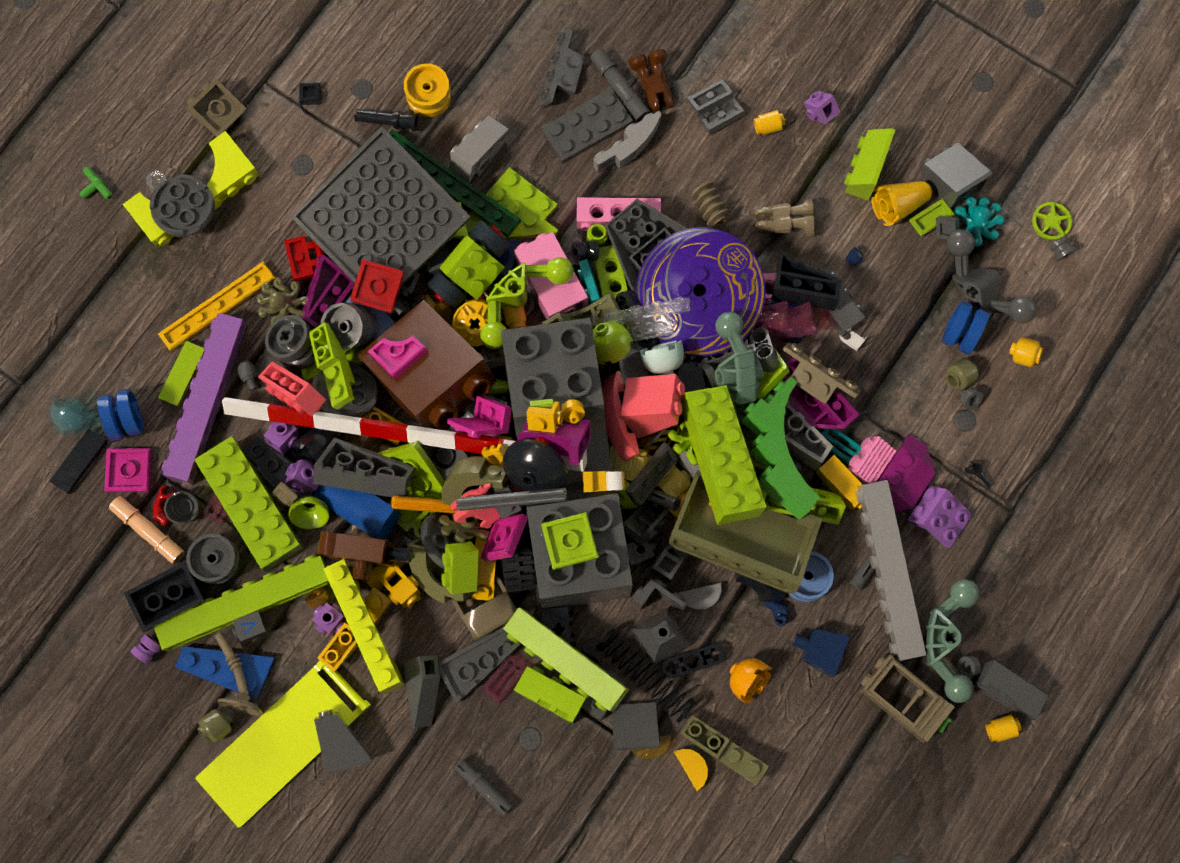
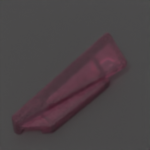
(786, 322)

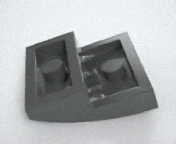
(716, 106)

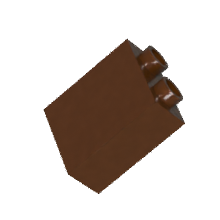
(442, 379)

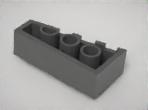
(362, 470)

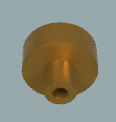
(316, 597)

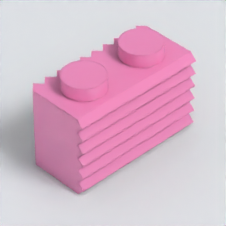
(871, 460)

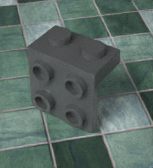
(658, 588)

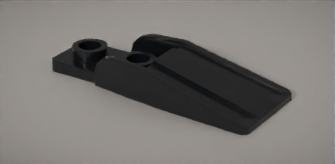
(271, 464)

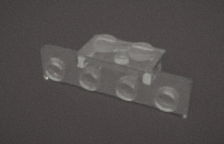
(649, 320)

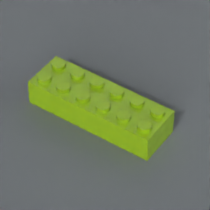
(722, 455)
(249, 504)

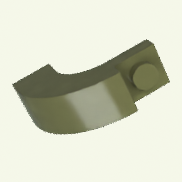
(595, 312)
(469, 473)
(429, 575)

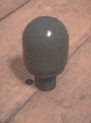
(248, 374)

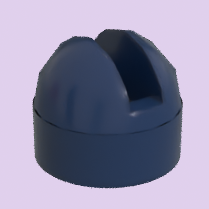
(854, 257)

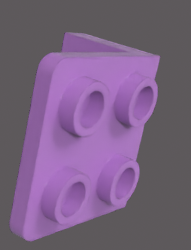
(940, 515)

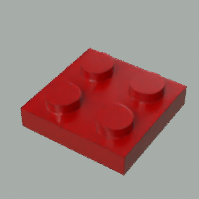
(377, 286)

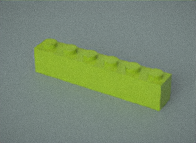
(566, 659)

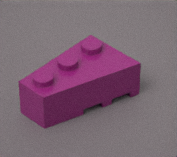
(327, 288)

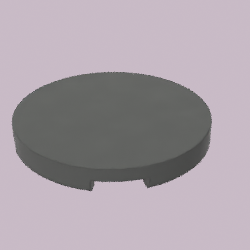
(182, 205)
(364, 392)
(434, 540)

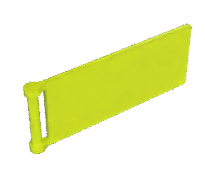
(276, 746)

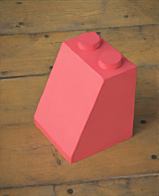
(652, 403)

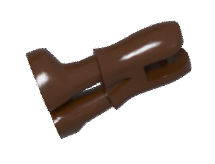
(656, 83)

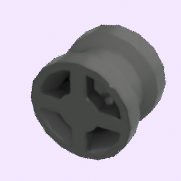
(1062, 248)

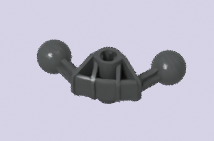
(984, 285)

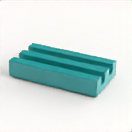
(837, 453)

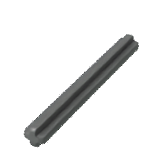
(512, 499)

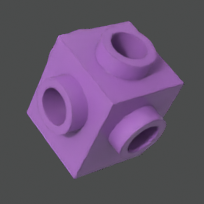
(821, 107)
(281, 436)
(301, 477)
(334, 624)

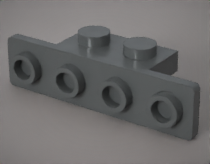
(563, 71)

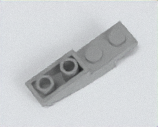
(635, 140)

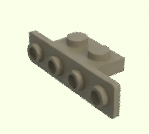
(816, 378)

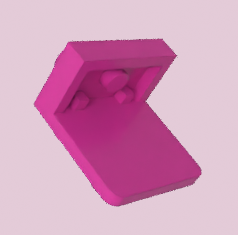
(489, 419)

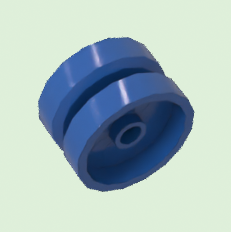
(962, 326)
(120, 415)

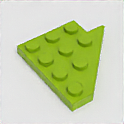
(523, 201)
(427, 479)

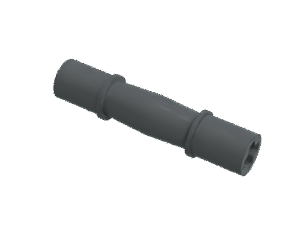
(619, 84)

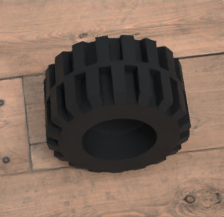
(520, 569)

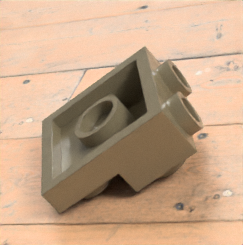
(215, 107)

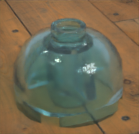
(69, 415)

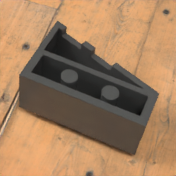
(1010, 690)

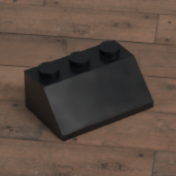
(164, 596)

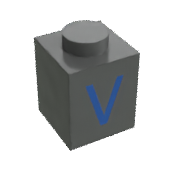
(250, 627)

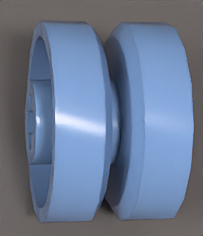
(820, 582)

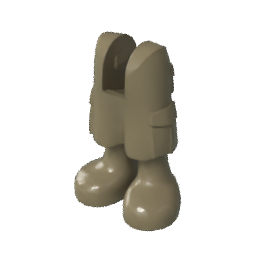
(781, 220)

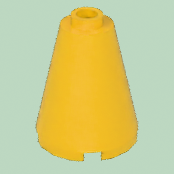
(899, 200)

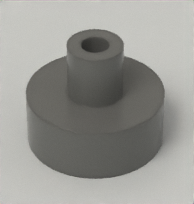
(971, 398)
(969, 666)

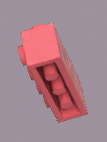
(291, 389)

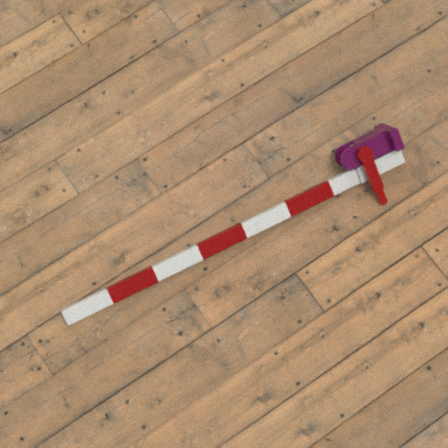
(568, 440)

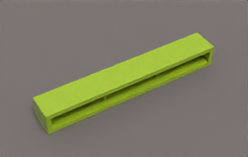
(254, 596)

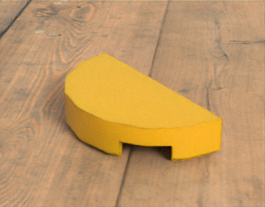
(694, 767)

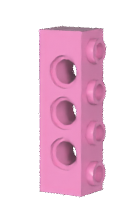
(607, 207)

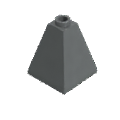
(652, 644)

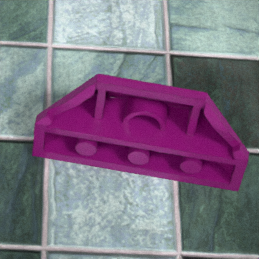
(834, 414)
(908, 473)

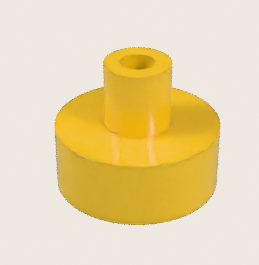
(573, 411)

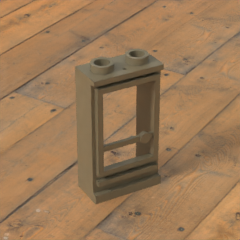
(931, 716)

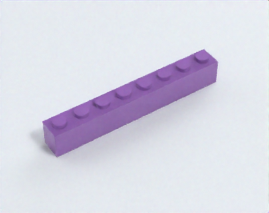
(204, 398)

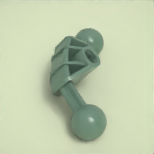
(742, 369)
(964, 595)

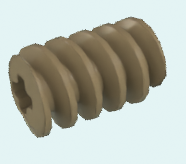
(709, 206)

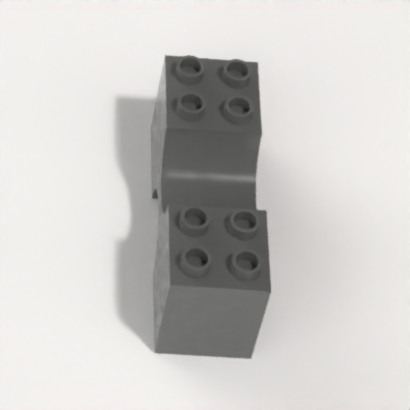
(562, 365)

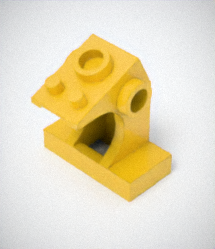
(403, 592)

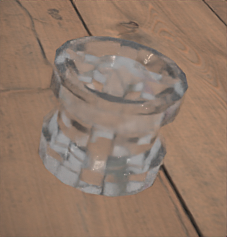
(152, 177)

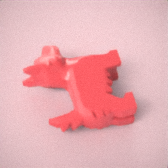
(488, 515)

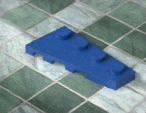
(213, 667)

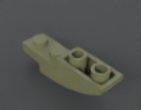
(724, 750)

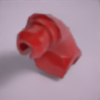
(158, 509)

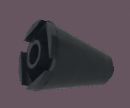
(313, 444)

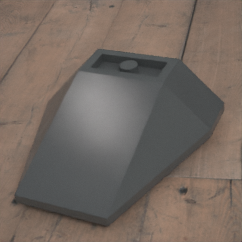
(636, 234)

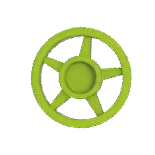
(1051, 220)

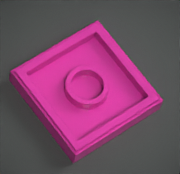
(128, 470)
(504, 537)

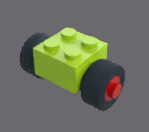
(470, 266)

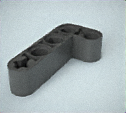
(759, 341)

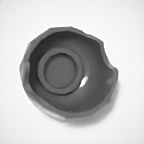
(181, 507)

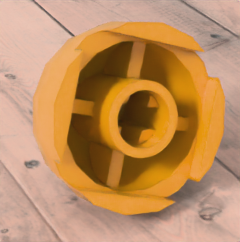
(749, 677)

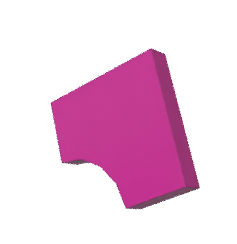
(397, 356)

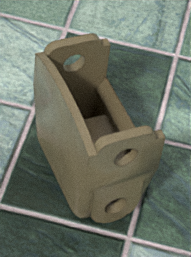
(485, 616)

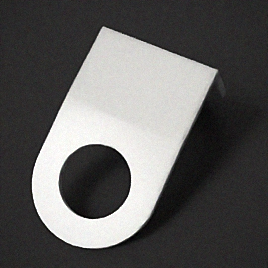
(855, 340)

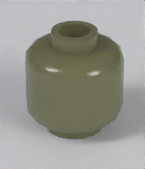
(962, 374)
(214, 726)

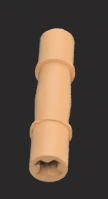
(147, 530)

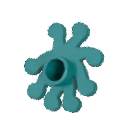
(978, 219)

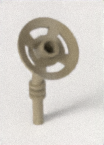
(241, 702)

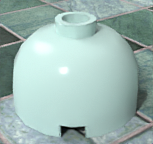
(663, 357)

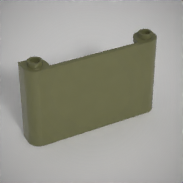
(763, 548)

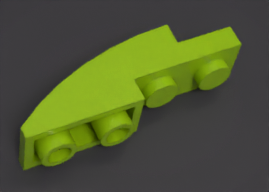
(334, 364)

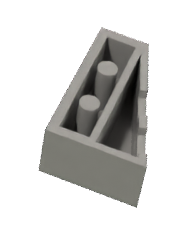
(477, 148)

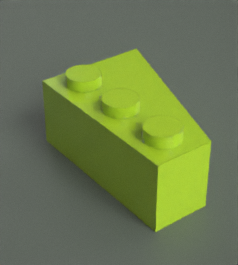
(550, 693)

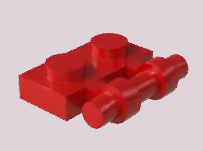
(299, 257)

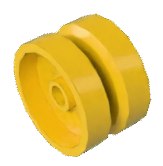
(427, 90)

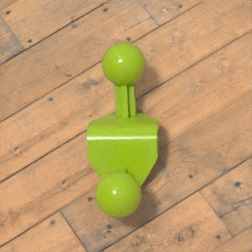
(558, 271)

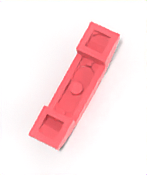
(622, 441)

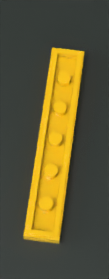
(221, 302)

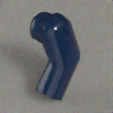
(779, 611)

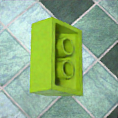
(868, 162)

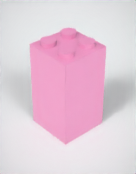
(549, 296)

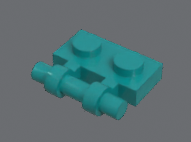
(588, 277)

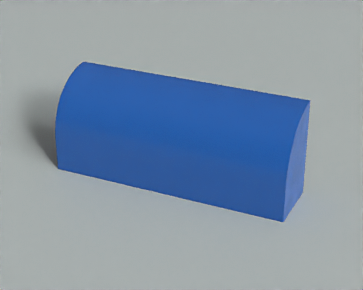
(360, 509)

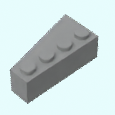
(803, 440)

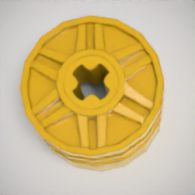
(462, 320)

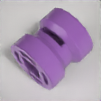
(144, 654)

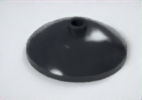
(534, 466)

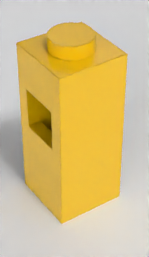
(840, 481)

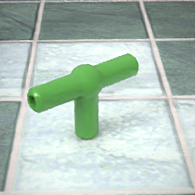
(97, 183)

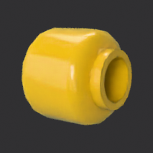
(1026, 352)

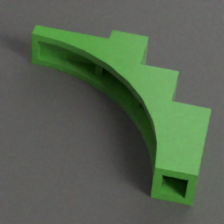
(781, 476)

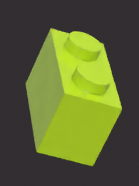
(460, 567)

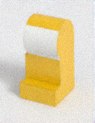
(603, 481)

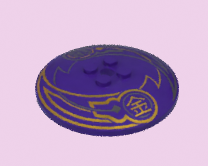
(707, 259)

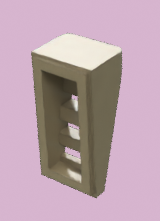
(284, 495)

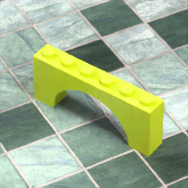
(230, 174)
(350, 598)

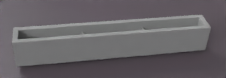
(891, 570)

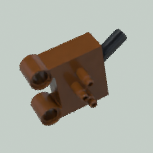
(362, 552)

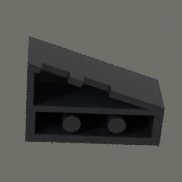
(803, 284)

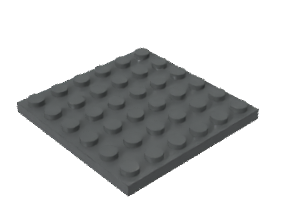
(381, 210)

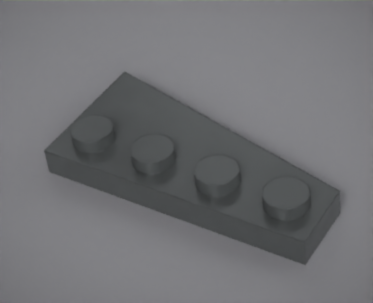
(475, 662)

